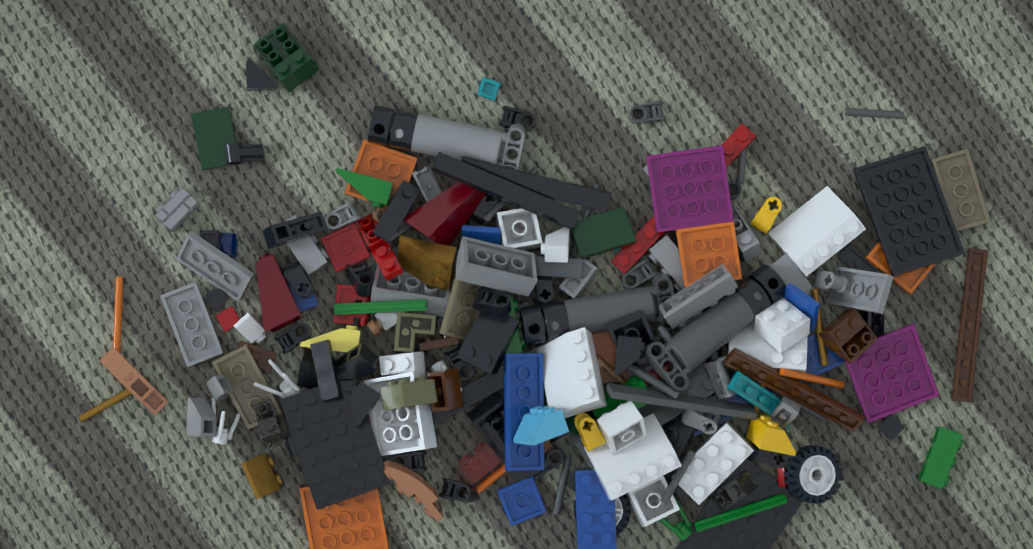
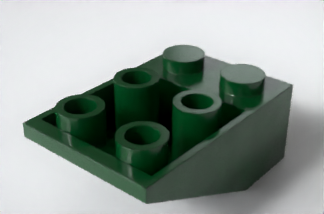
(286, 57)

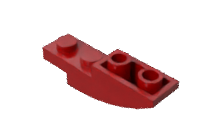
(379, 248)

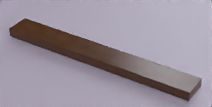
(969, 325)
(794, 389)

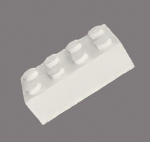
(714, 462)

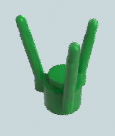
(680, 529)

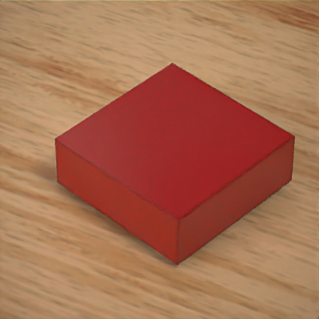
(228, 318)

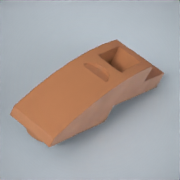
(133, 381)
(413, 484)

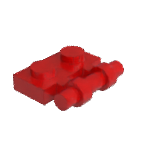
(347, 294)

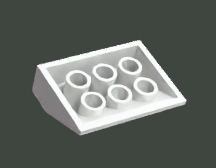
(817, 231)
(752, 344)
(572, 373)
(401, 428)
(635, 464)

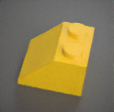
(769, 436)

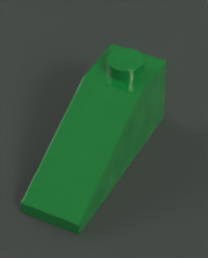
(371, 188)

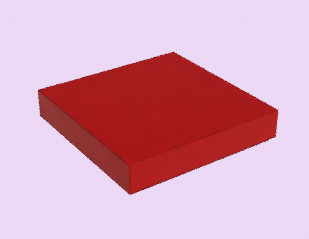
(345, 247)

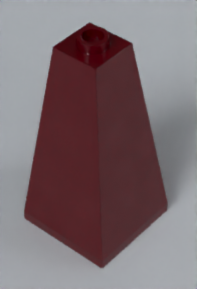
(446, 213)
(276, 298)

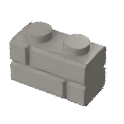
(177, 209)

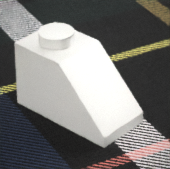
(556, 246)
(251, 329)

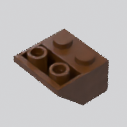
(848, 335)
(447, 389)

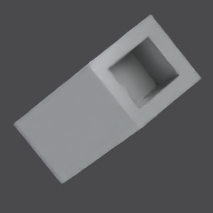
(200, 418)

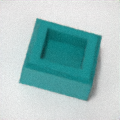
(488, 89)

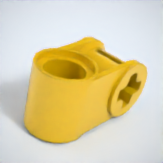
(765, 217)
(590, 433)

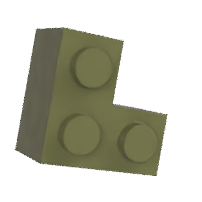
(410, 324)
(406, 393)

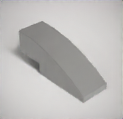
(219, 387)

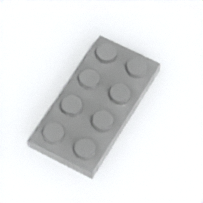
(214, 266)
(864, 292)
(192, 324)

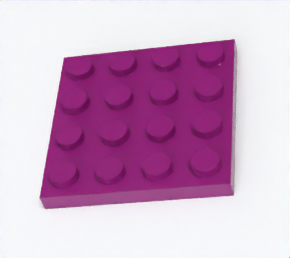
(689, 188)
(892, 374)

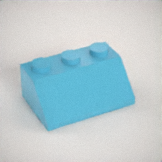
(540, 425)

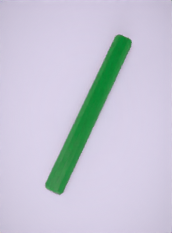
(380, 307)
(740, 512)

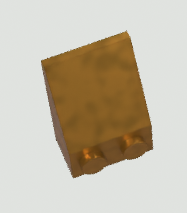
(427, 261)

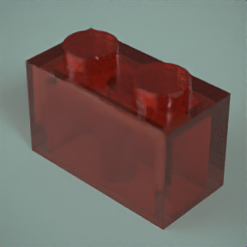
(479, 463)

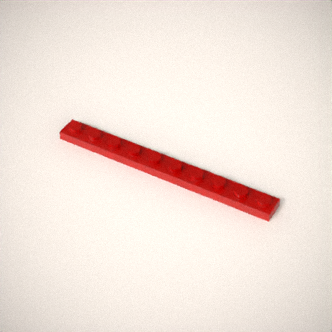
(647, 236)

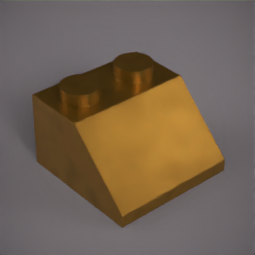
(262, 475)

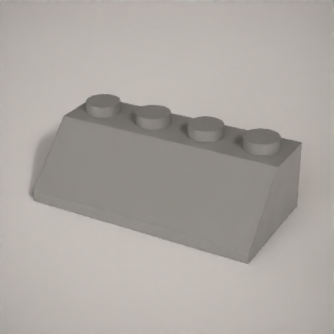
(496, 266)
(410, 288)
(698, 296)

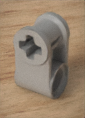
(344, 216)
(830, 282)
(700, 420)

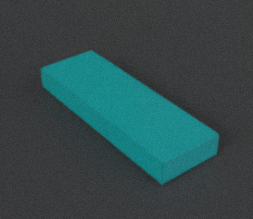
(753, 393)

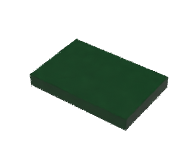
(212, 132)
(603, 233)

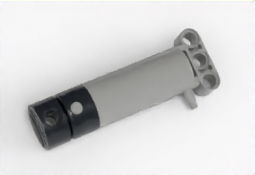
(435, 135)

